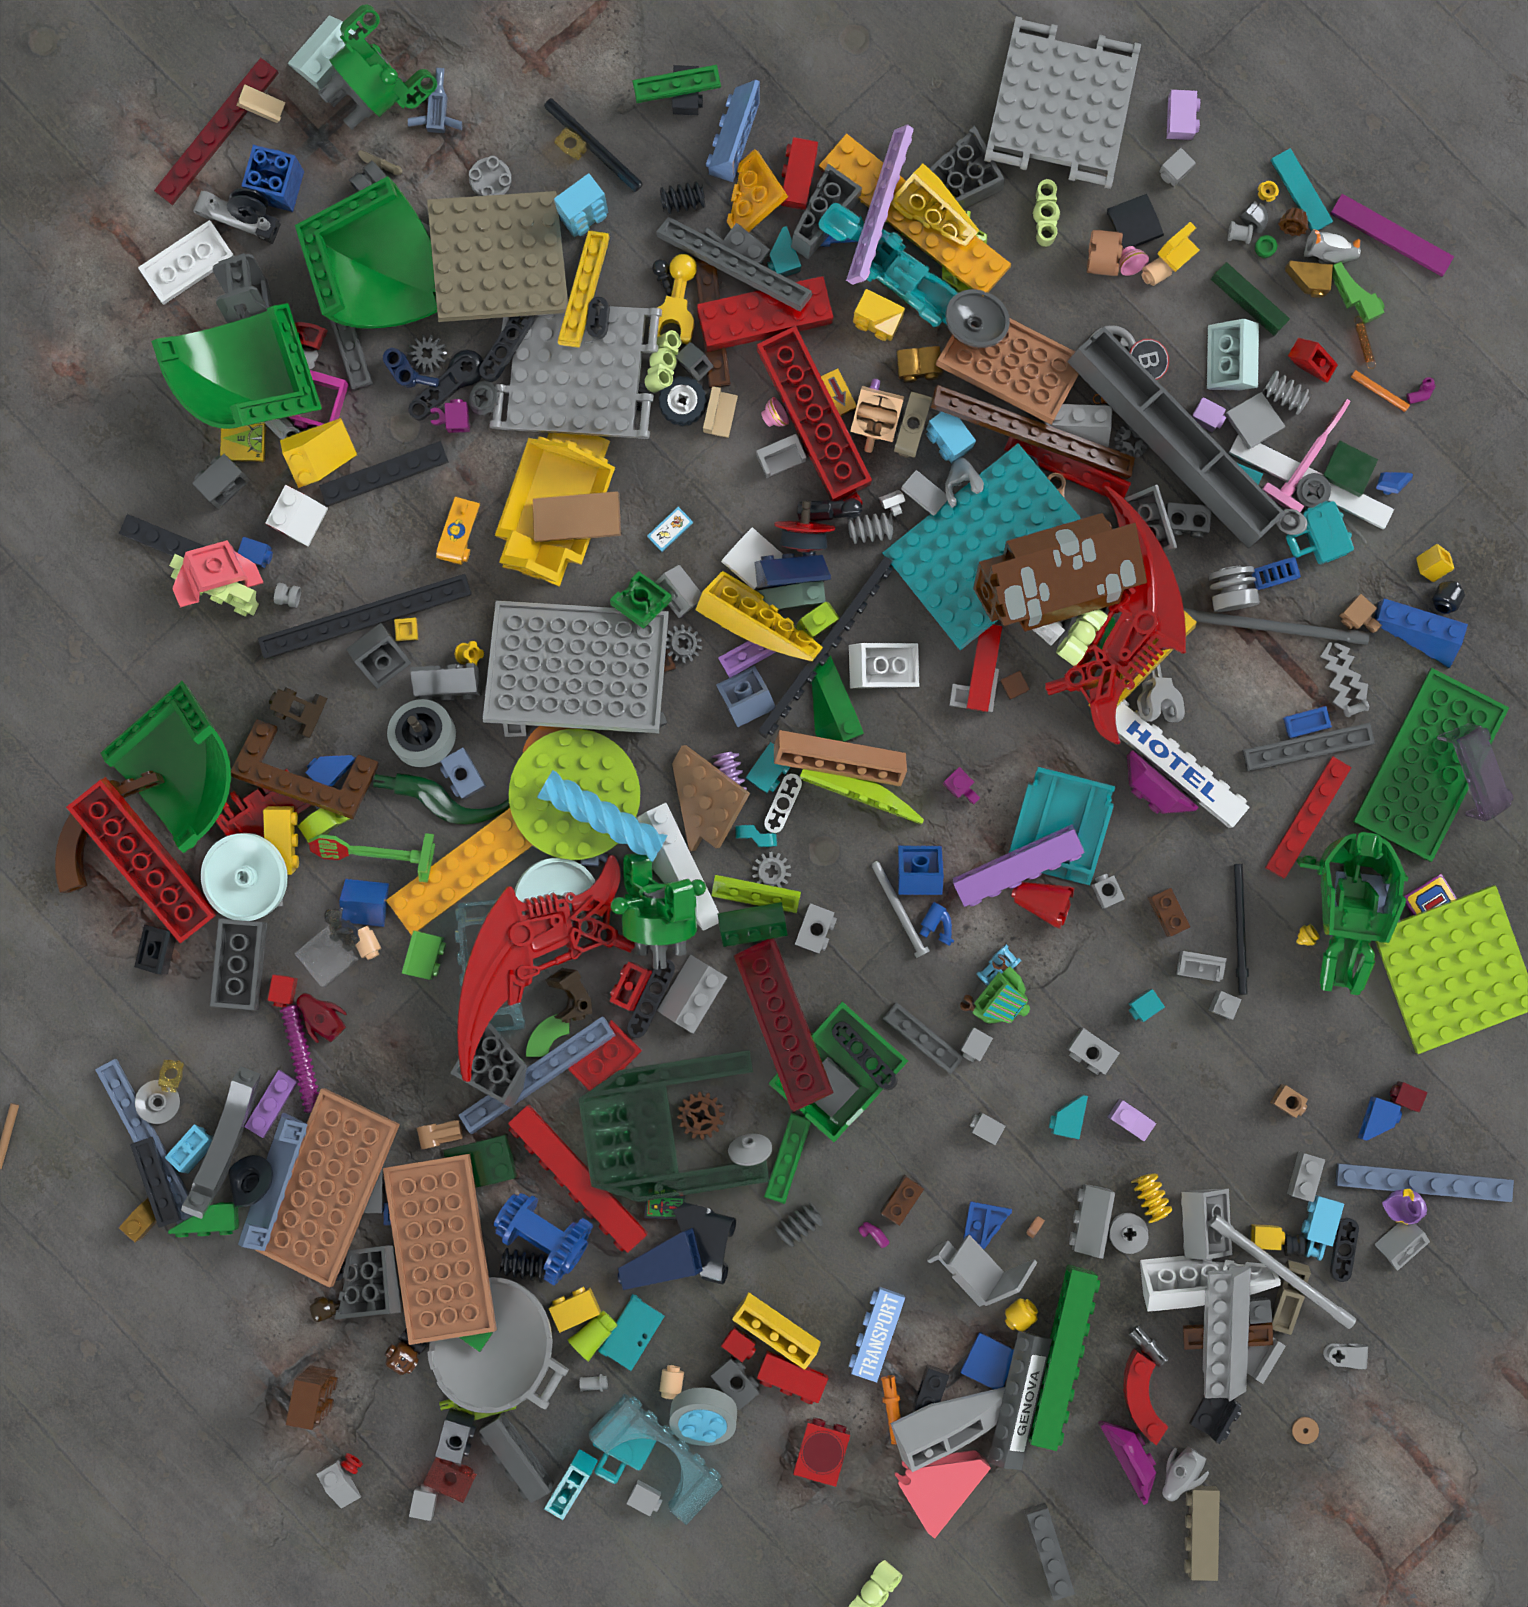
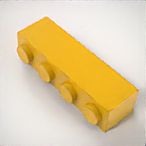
(776, 1331)

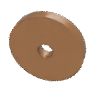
(1308, 1437)

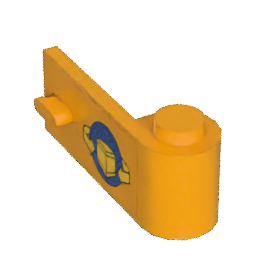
(457, 530)

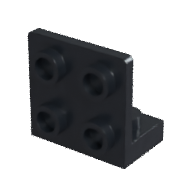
(1216, 1416)

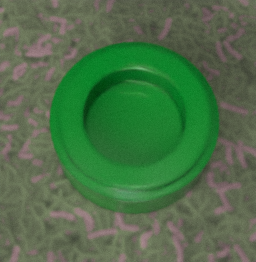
(1265, 246)

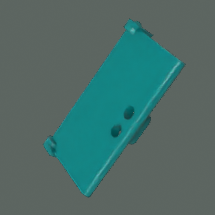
(634, 1325)

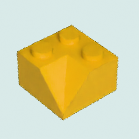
(878, 315)

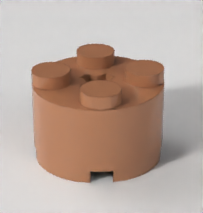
(1104, 252)

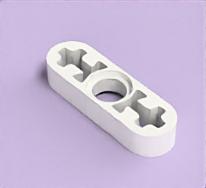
(784, 786)

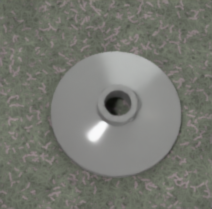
(146, 1109)
(750, 1149)

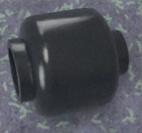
(1448, 597)

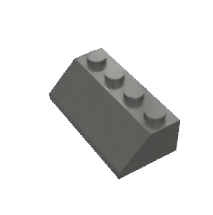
(516, 1458)

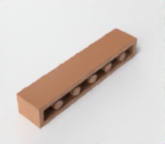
(840, 758)

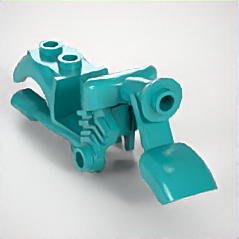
(894, 267)

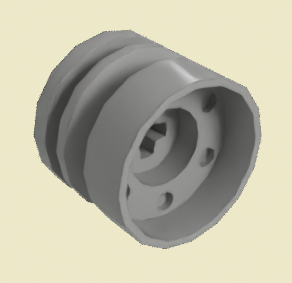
(1233, 588)

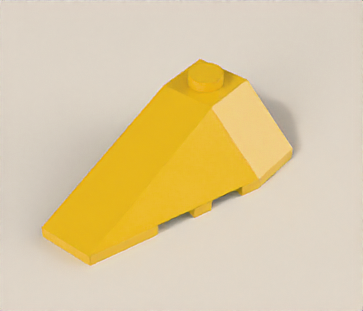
(931, 203)

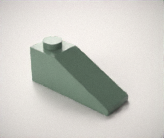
(795, 596)

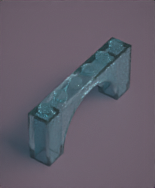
(628, 1422)

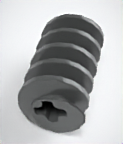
(799, 1225)

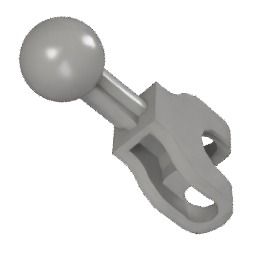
(1160, 695)

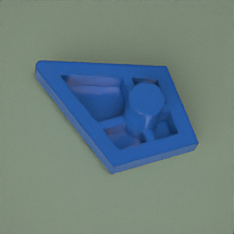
(1393, 482)

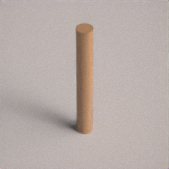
(7, 1131)

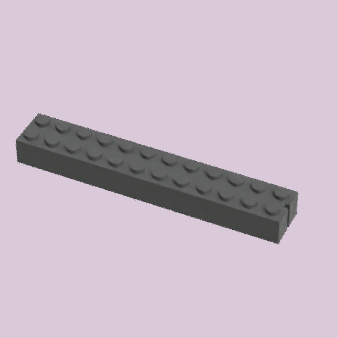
(1176, 437)

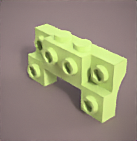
(234, 594)

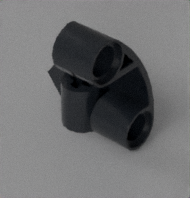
(711, 1237)

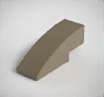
(1289, 1300)

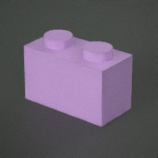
(1182, 114)

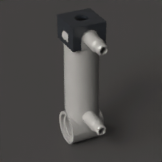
(214, 208)

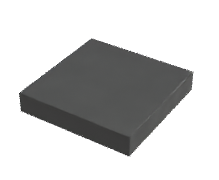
(842, 1086)

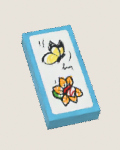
(670, 529)

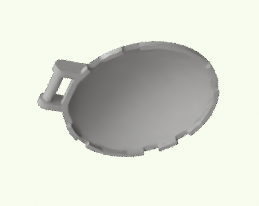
(509, 1363)

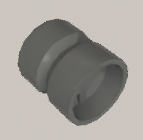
(370, 175)

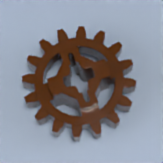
(715, 1120)

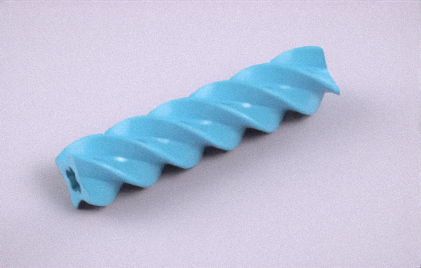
(602, 816)

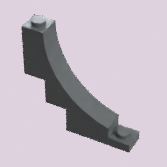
(224, 1143)

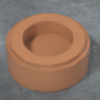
(1035, 1226)

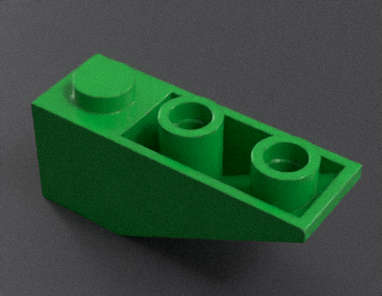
(218, 1217)

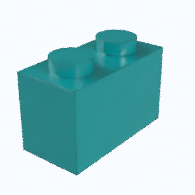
(765, 772)

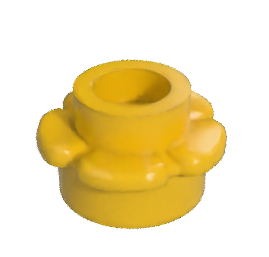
(1268, 185)

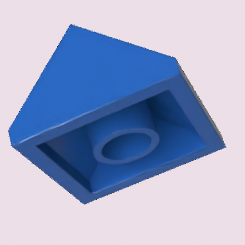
(364, 902)

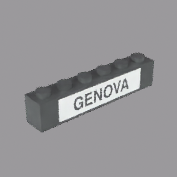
(1019, 1400)

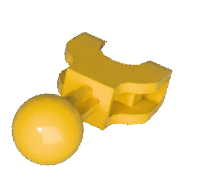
(675, 307)

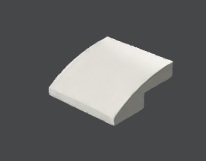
(746, 552)

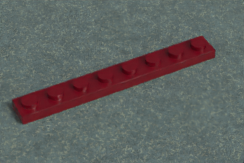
(213, 135)

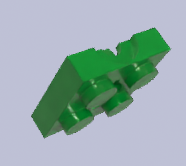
(638, 612)

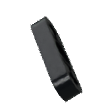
(1350, 1257)

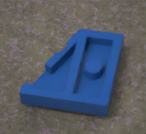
(984, 1221)

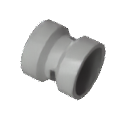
(287, 595)

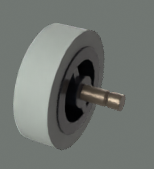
(421, 733)

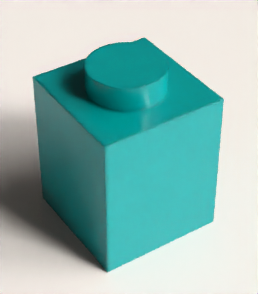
(1145, 1005)

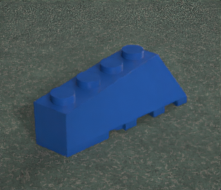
(1426, 631)

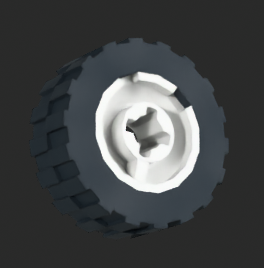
(677, 412)

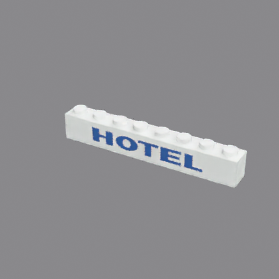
(1179, 766)

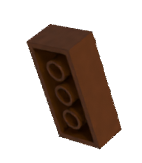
(311, 1397)

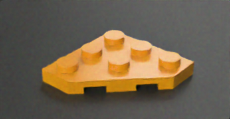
(755, 192)

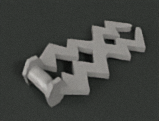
(1342, 671)

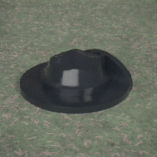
(250, 1180)

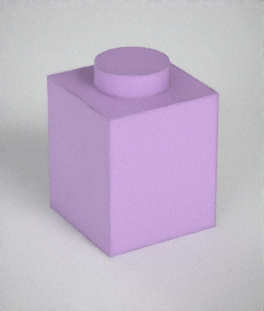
(1209, 415)

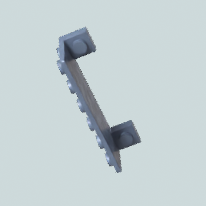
(281, 1157)

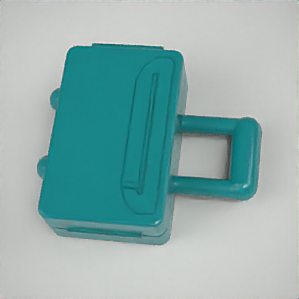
(1325, 534)
(630, 1452)

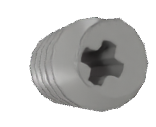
(1287, 392)
(871, 528)

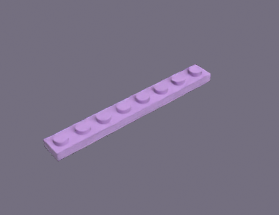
(880, 204)

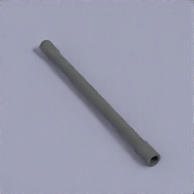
(1350, 636)

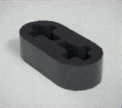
(603, 318)

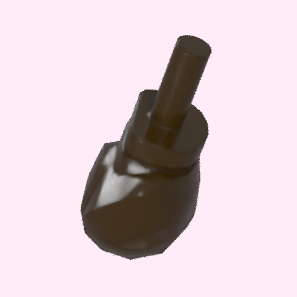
(323, 1309)

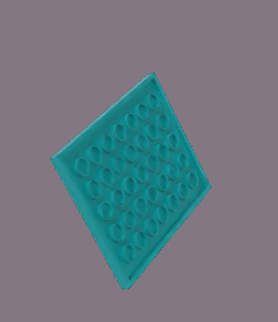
(945, 548)

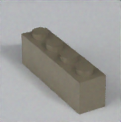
(1203, 1533)

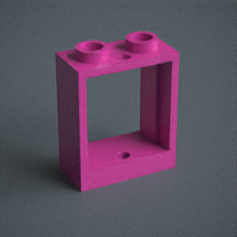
(329, 382)

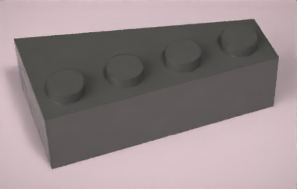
(831, 189)

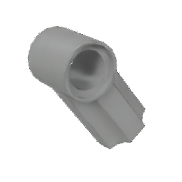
(282, 428)

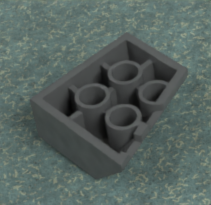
(967, 173)

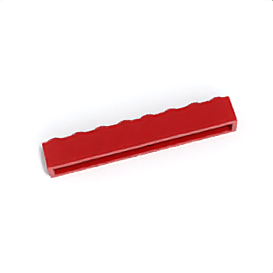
(575, 1175)

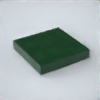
(1350, 468)

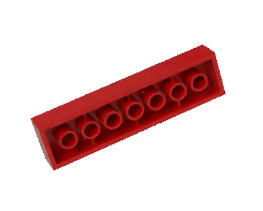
(814, 414)
(142, 859)

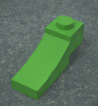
(1367, 305)

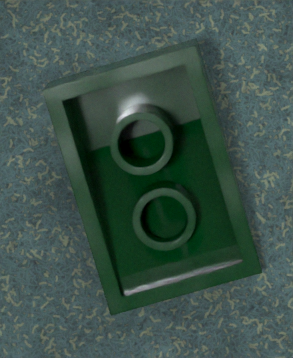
(490, 1159)

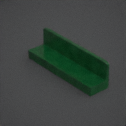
(1250, 299)

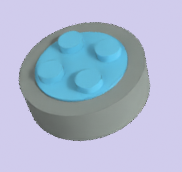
(703, 1416)

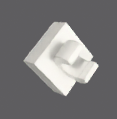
(892, 501)

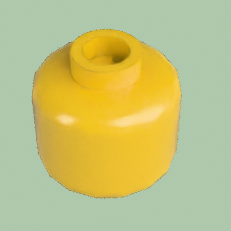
(1021, 1315)

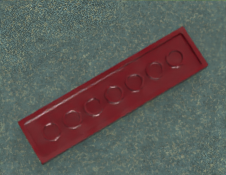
(783, 1024)

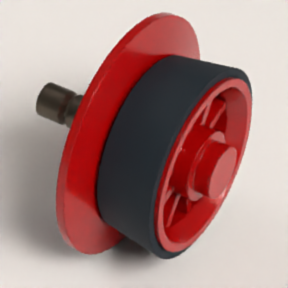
(804, 534)

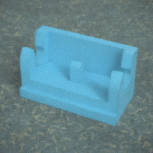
(190, 1149)

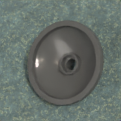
(983, 312)

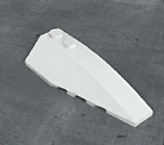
(676, 862)
(1182, 1281)

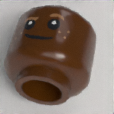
(401, 1358)

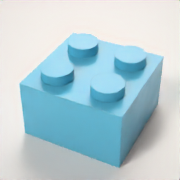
(950, 436)

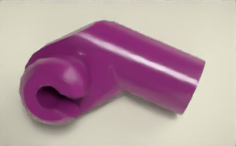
(1424, 392)
(876, 1233)

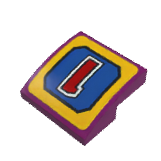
(1429, 895)

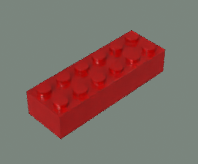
(760, 316)

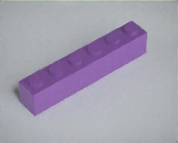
(1018, 866)

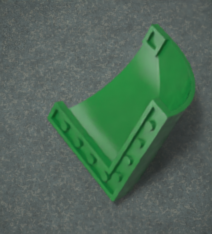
(370, 259)
(240, 370)
(190, 755)

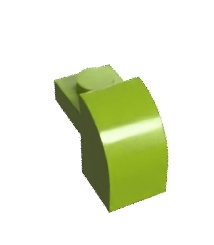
(320, 823)

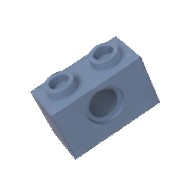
(473, 781)

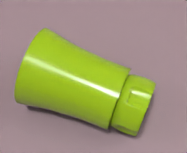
(593, 1335)

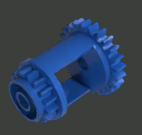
(563, 1248)

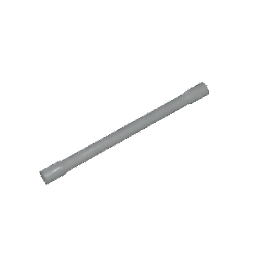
(1337, 1312)

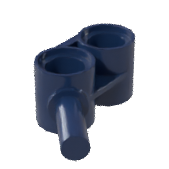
(403, 366)

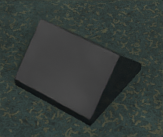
(155, 950)

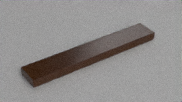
(709, 291)

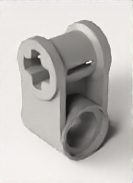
(1349, 1356)

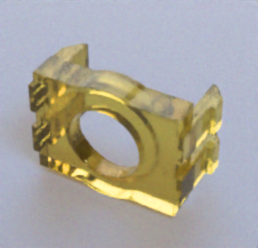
(574, 152)
(171, 1083)

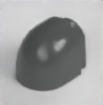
(1256, 215)

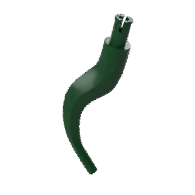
(437, 799)

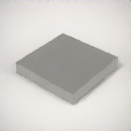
(1255, 420)

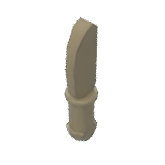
(382, 164)

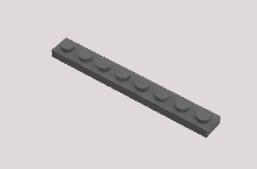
(734, 264)

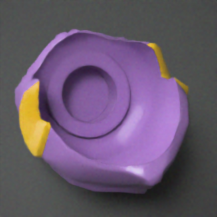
(1405, 1206)

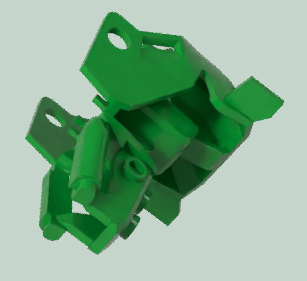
(1356, 917)

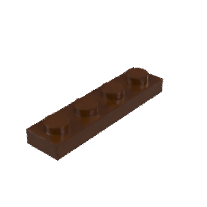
(1258, 1335)

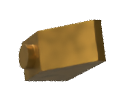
(1311, 277)
(139, 1221)

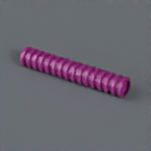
(301, 1056)

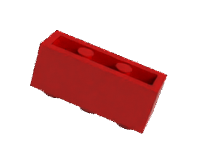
(799, 172)
(791, 1378)

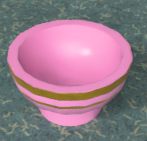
(1132, 261)
(775, 413)

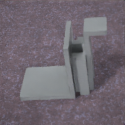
(979, 1273)

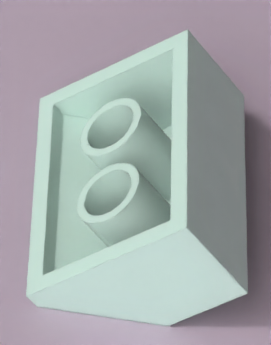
(313, 57)
(1233, 355)

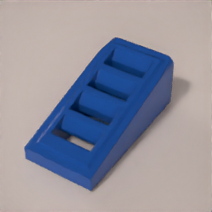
(1295, 574)

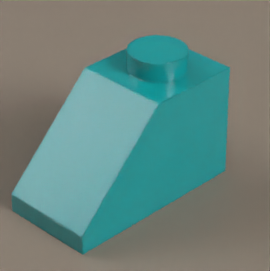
(783, 257)
(1069, 1118)

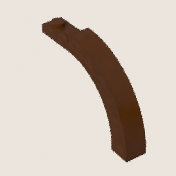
(73, 836)

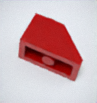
(1313, 359)

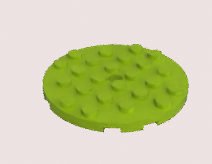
(594, 766)

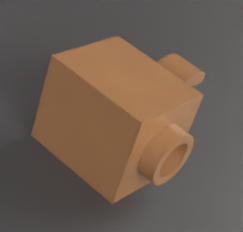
(1360, 613)

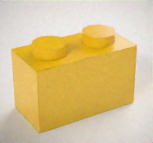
(574, 1309)

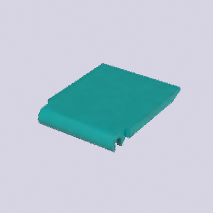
(1061, 801)

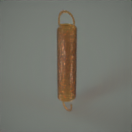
(1364, 342)

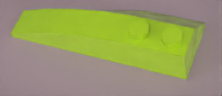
(862, 791)

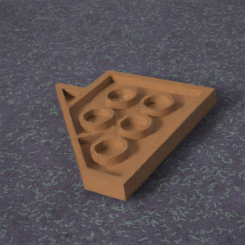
(706, 798)

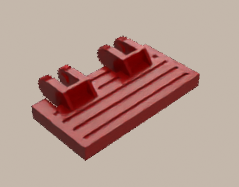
(251, 818)

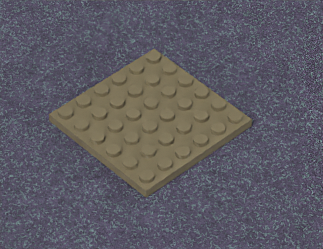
(497, 256)

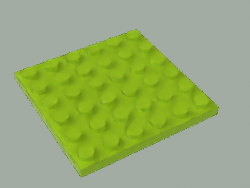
(1456, 969)

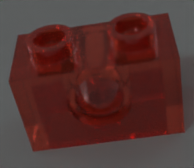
(437, 1480)

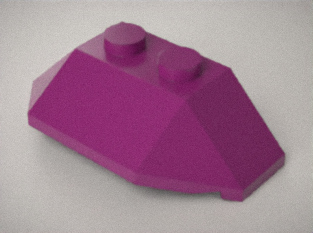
(1155, 789)
(1132, 1457)

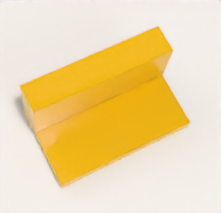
(1179, 248)

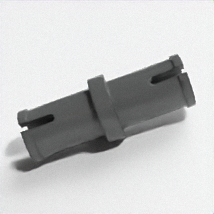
(1148, 1346)

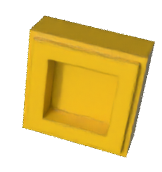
(406, 629)

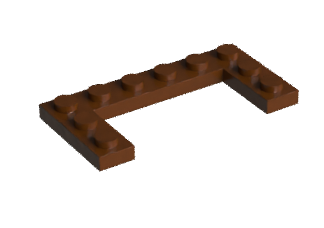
(342, 802)

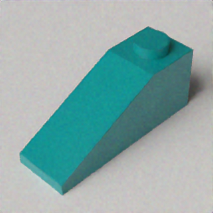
(571, 1484)

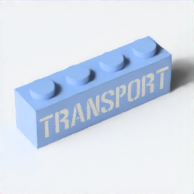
(877, 1334)

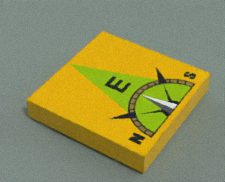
(244, 443)

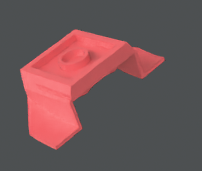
(210, 569)

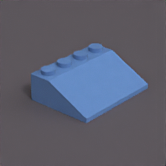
(735, 131)

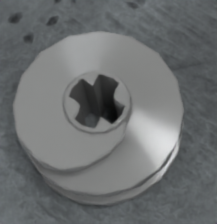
(1136, 1241)

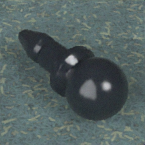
(661, 269)

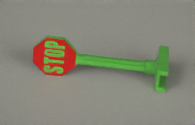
(335, 849)

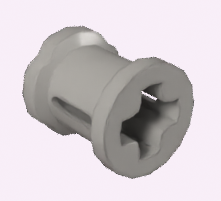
(1240, 232)

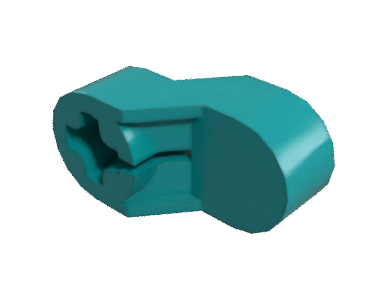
(750, 831)

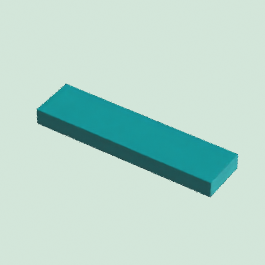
(1301, 189)

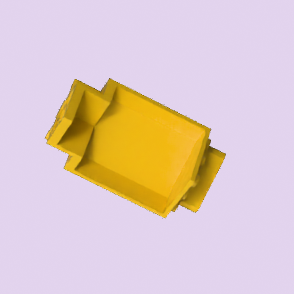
(550, 469)

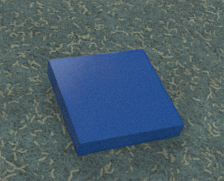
(988, 1362)

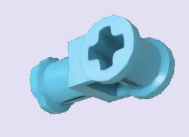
(1003, 951)

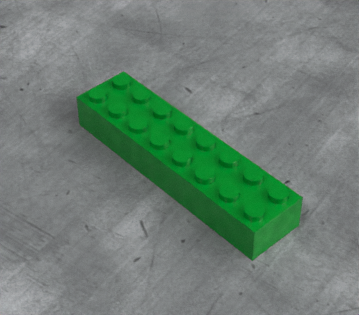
(1065, 1350)

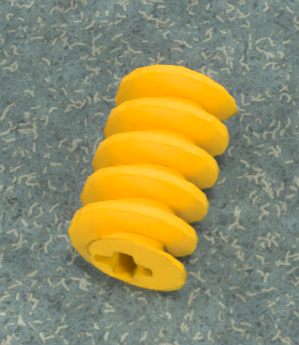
(1152, 1197)

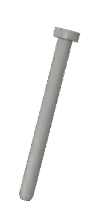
(920, 950)

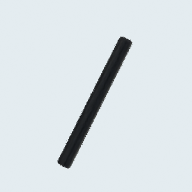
(593, 145)

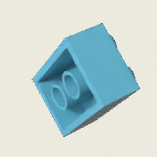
(581, 205)

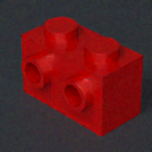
(630, 986)

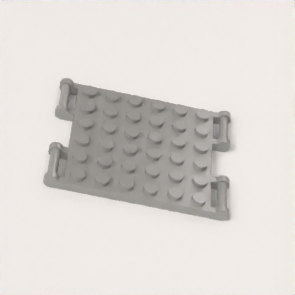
(1062, 103)
(583, 387)

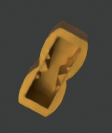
(918, 363)

